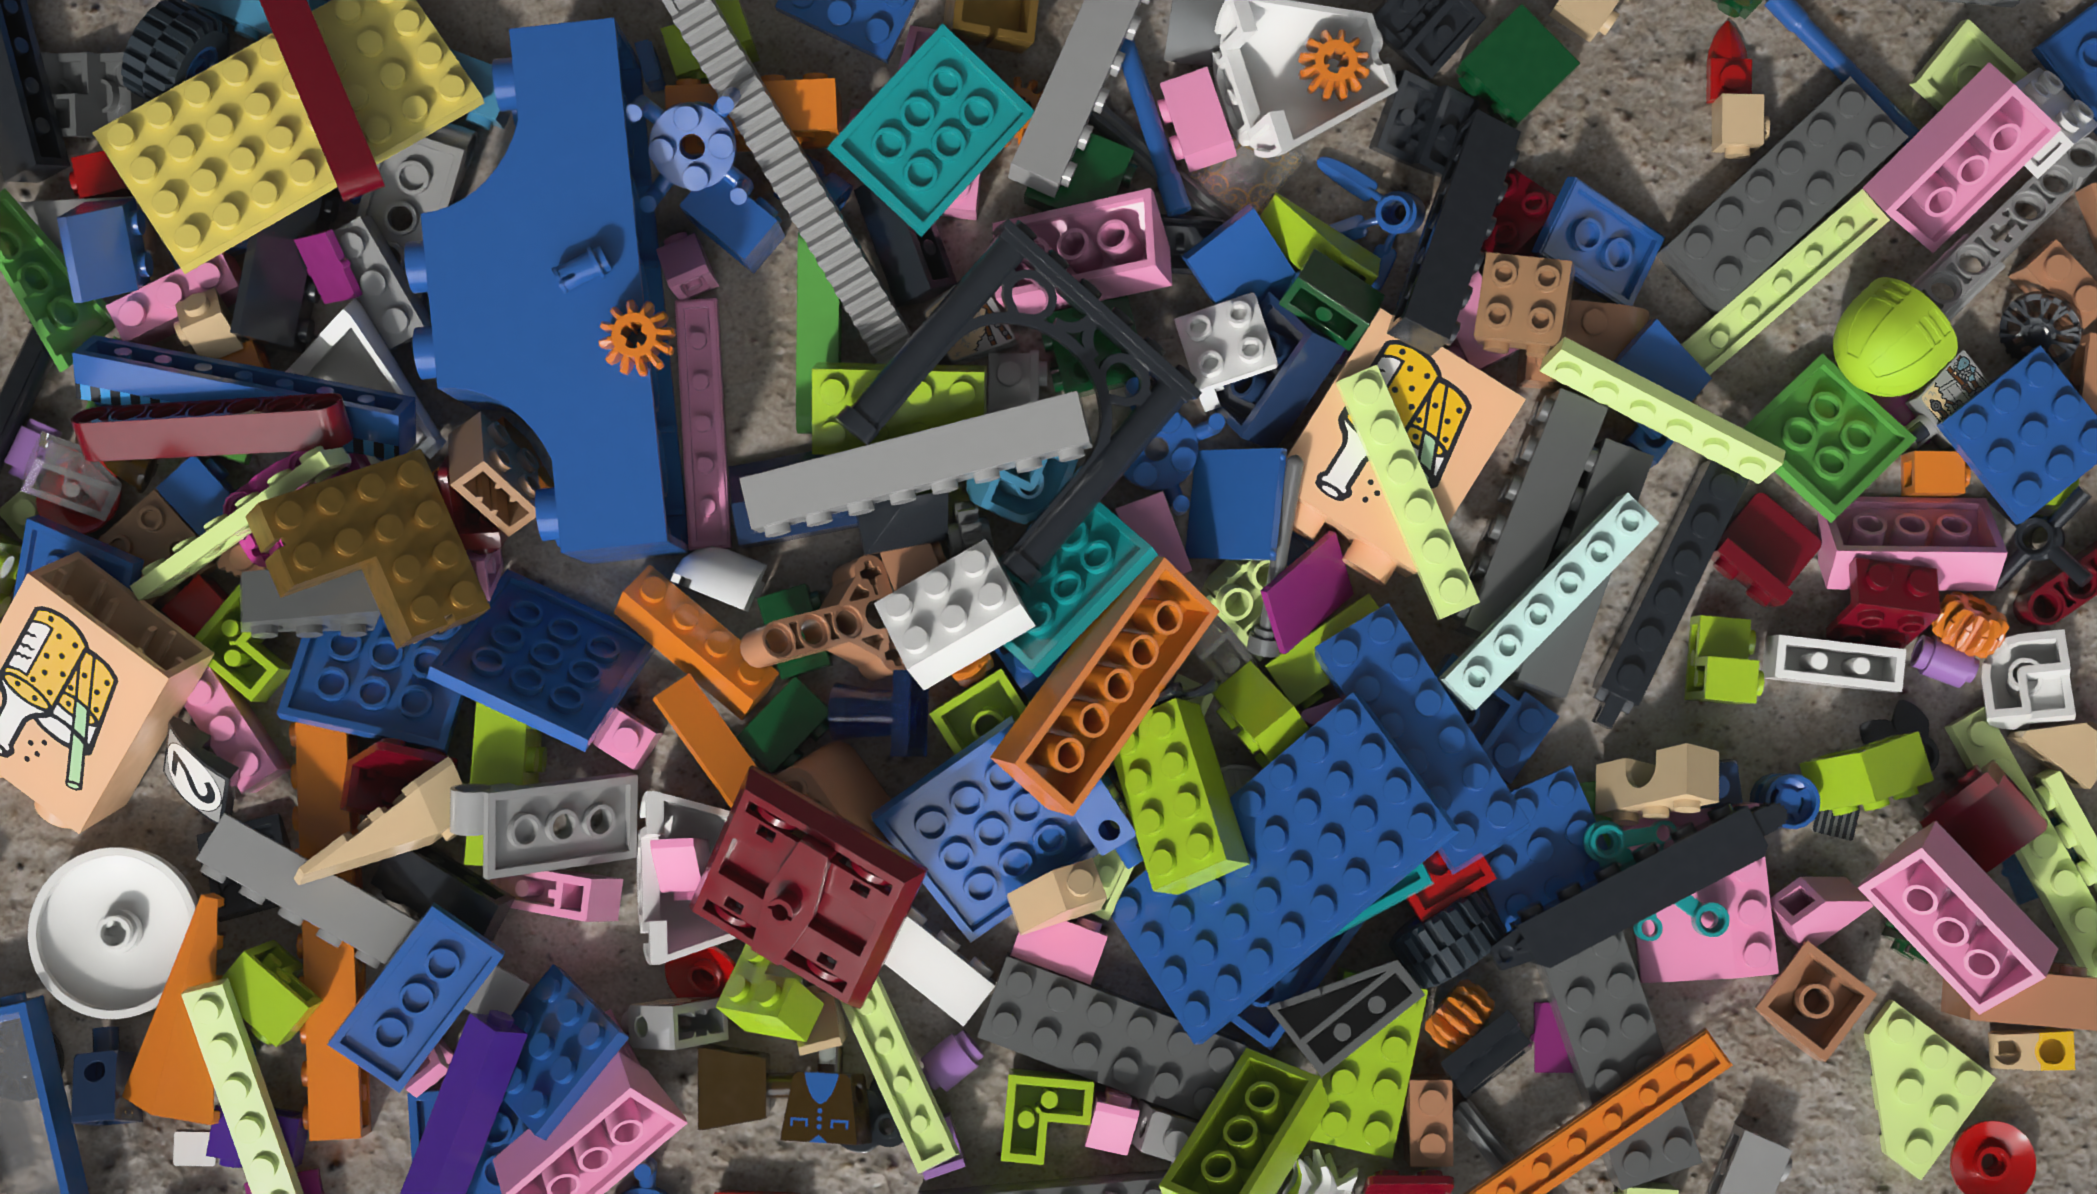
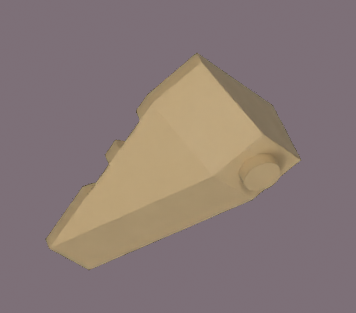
(414, 822)

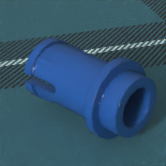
(585, 267)

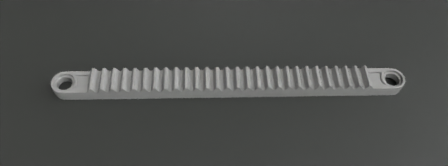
(792, 176)

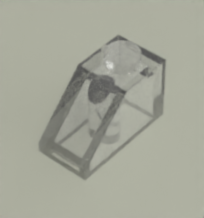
(63, 476)
(1221, 651)

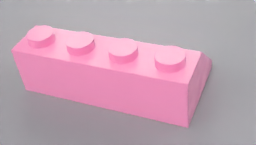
(1961, 158)
(1108, 241)
(1929, 532)
(1959, 919)
(598, 1141)

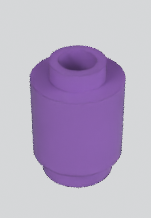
(24, 444)
(1943, 662)
(951, 1061)

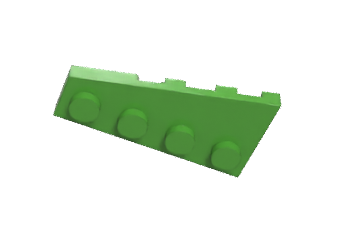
(42, 286)

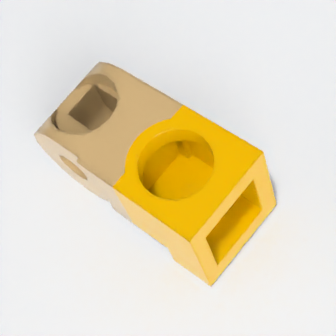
(2032, 1049)

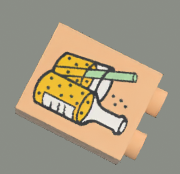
(1451, 420)
(87, 689)

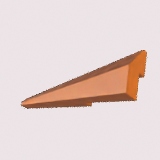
(170, 1068)

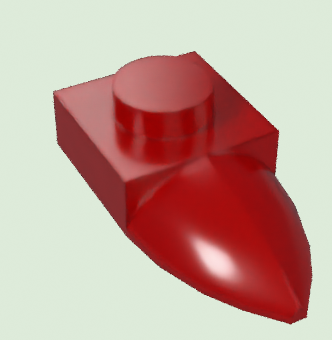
(1727, 64)

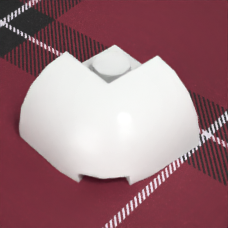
(722, 576)
(2028, 681)

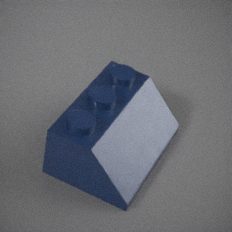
(1270, 402)
(750, 538)

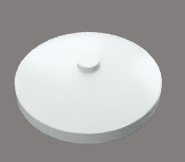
(110, 930)

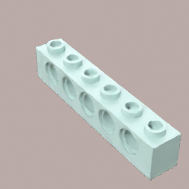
(1547, 601)

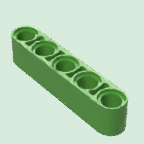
(817, 330)

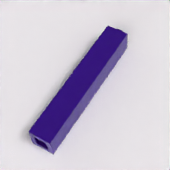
(466, 1105)

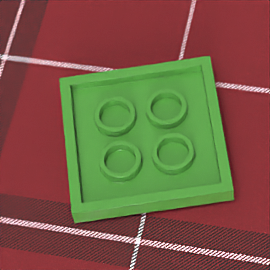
(1831, 437)

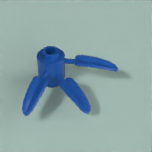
(1386, 212)

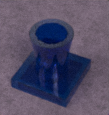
(880, 712)

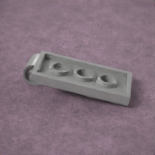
(422, 180)
(521, 819)

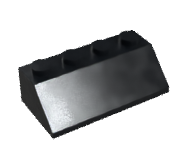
(274, 286)

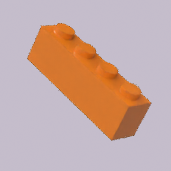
(693, 641)

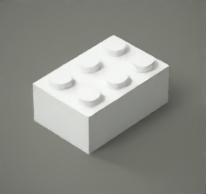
(954, 614)

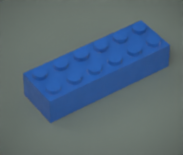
(1407, 698)

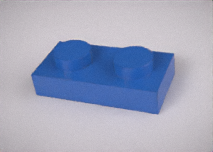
(1521, 737)

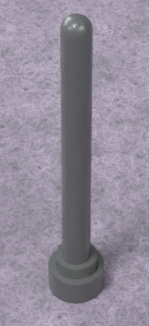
(1262, 639)

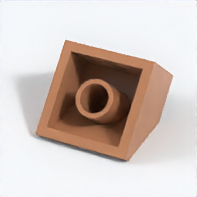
(1814, 1002)

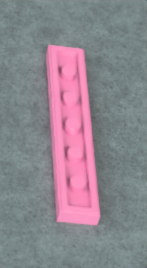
(703, 423)

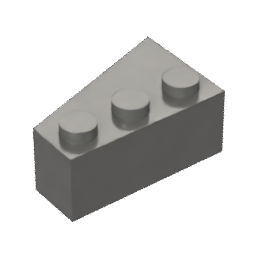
(331, 606)
(1346, 1014)

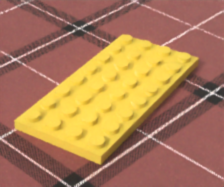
(237, 142)

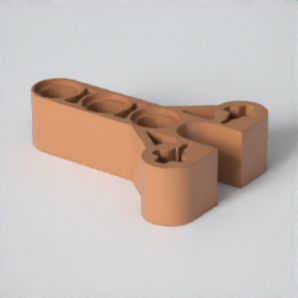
(856, 641)

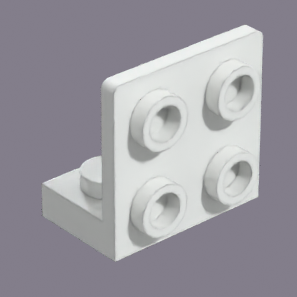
(2071, 116)
(1225, 345)

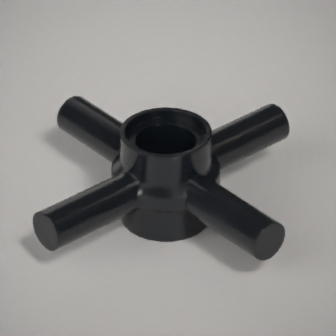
(2056, 539)

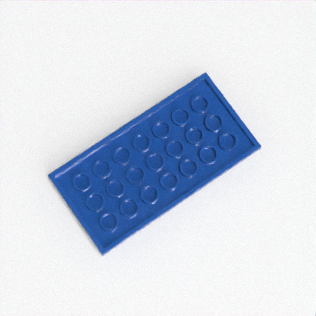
(1324, 841)

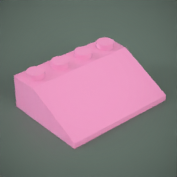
(1740, 952)

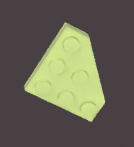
(1919, 1087)

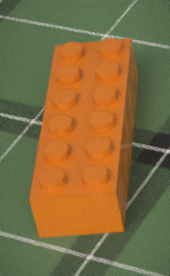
(1104, 687)

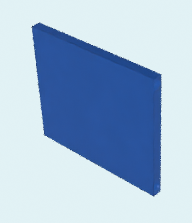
(1236, 504)

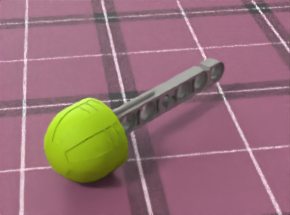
(1901, 333)

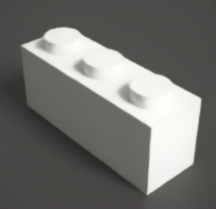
(1833, 663)
(938, 969)

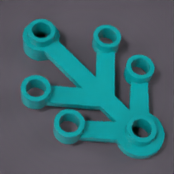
(1619, 852)

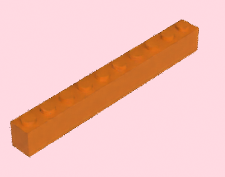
(336, 1086)

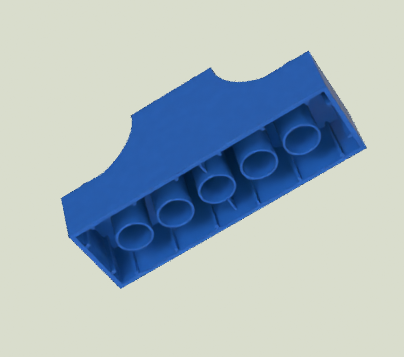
(522, 345)

